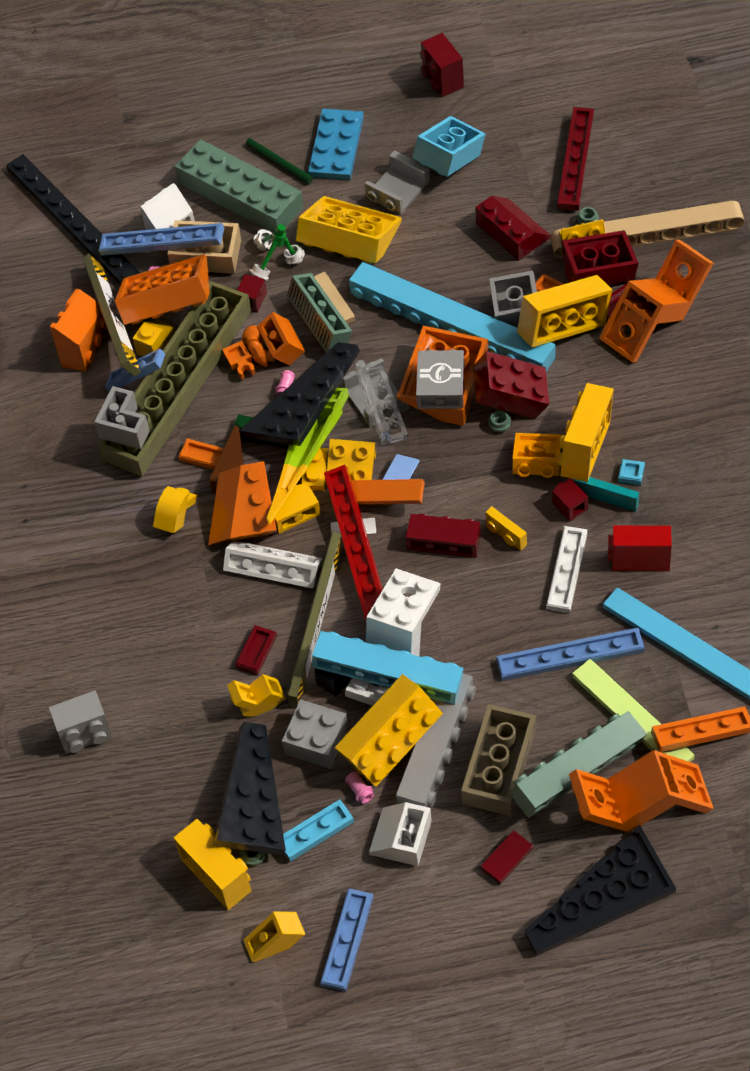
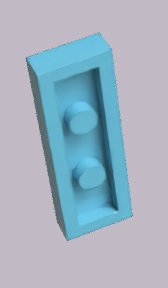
(316, 829)

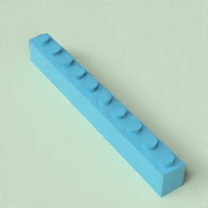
(443, 313)

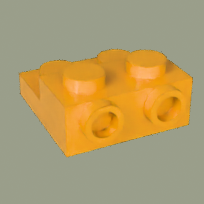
(536, 454)

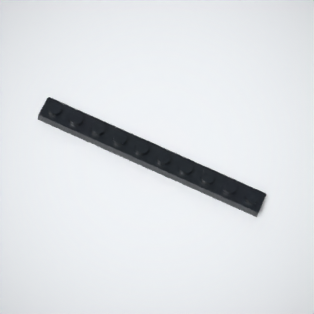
(69, 216)

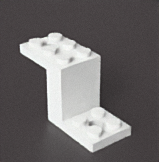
(395, 624)

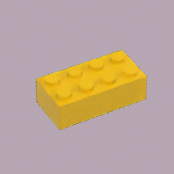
(564, 311)
(585, 432)
(389, 730)

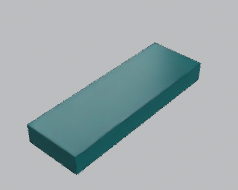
(609, 493)

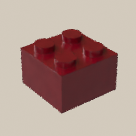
(442, 64)

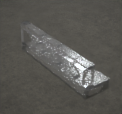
(377, 405)

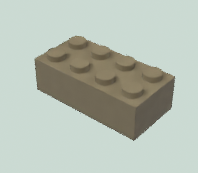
(498, 759)

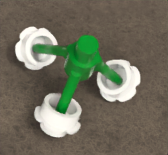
(267, 240)

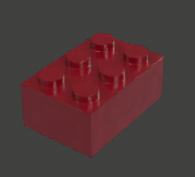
(511, 385)

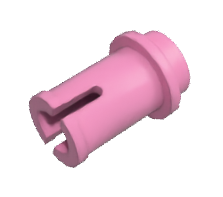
(286, 380)
(362, 791)

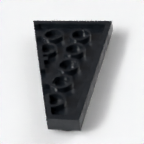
(299, 406)
(250, 801)
(611, 889)

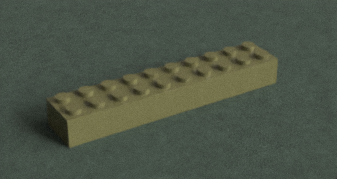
(185, 368)

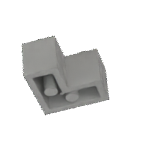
(119, 419)

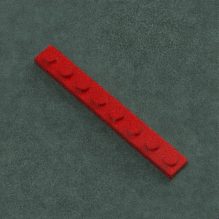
(354, 537)

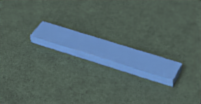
(161, 239)
(570, 654)

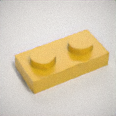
(315, 471)
(499, 524)

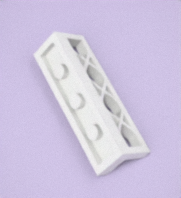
(272, 564)

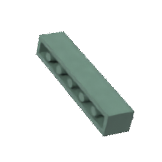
(588, 755)

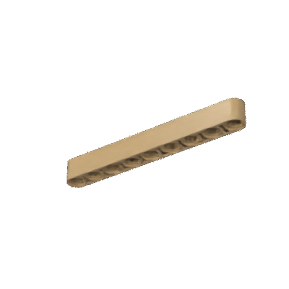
(671, 224)

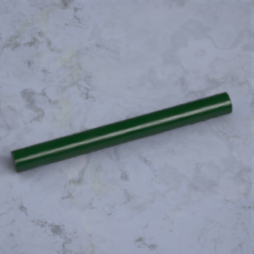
(279, 160)

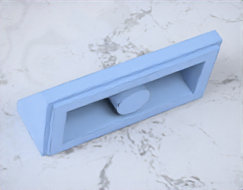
(401, 468)

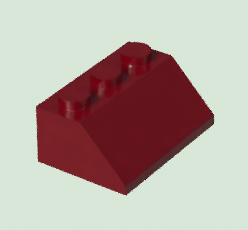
(510, 226)
(601, 255)

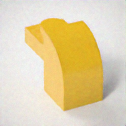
(172, 508)
(257, 697)

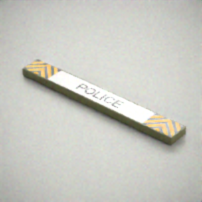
(111, 315)
(315, 620)

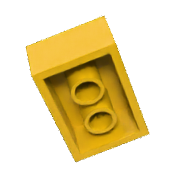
(213, 864)

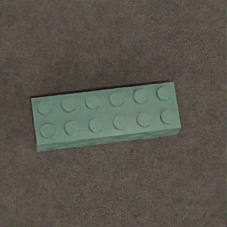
(239, 186)

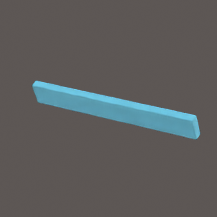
(679, 641)

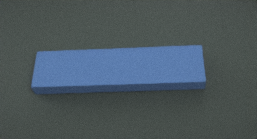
(346, 940)

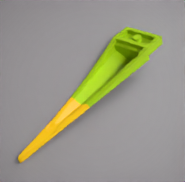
(300, 457)

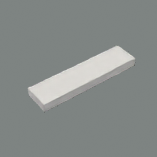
(567, 569)

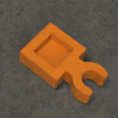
(239, 358)

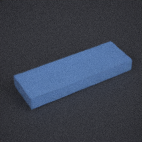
(147, 365)

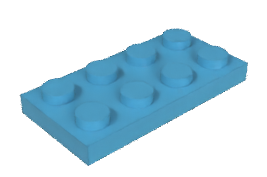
(336, 144)

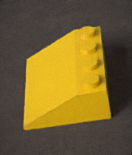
(347, 229)

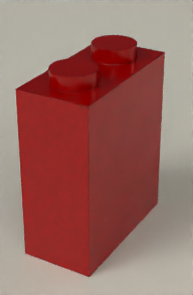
(640, 548)

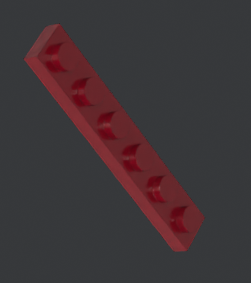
(575, 159)

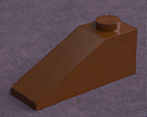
(230, 458)

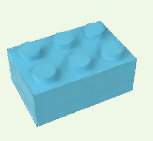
(448, 146)

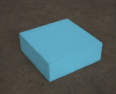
(631, 472)

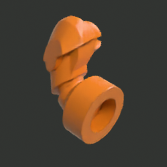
(253, 341)

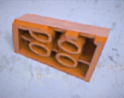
(78, 331)
(241, 505)

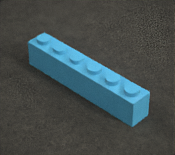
(384, 665)

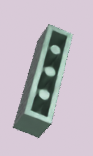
(318, 311)

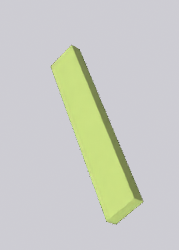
(618, 701)

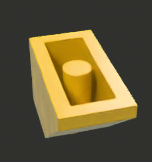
(153, 336)
(297, 508)
(274, 935)

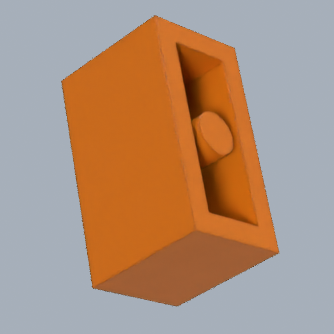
(281, 338)

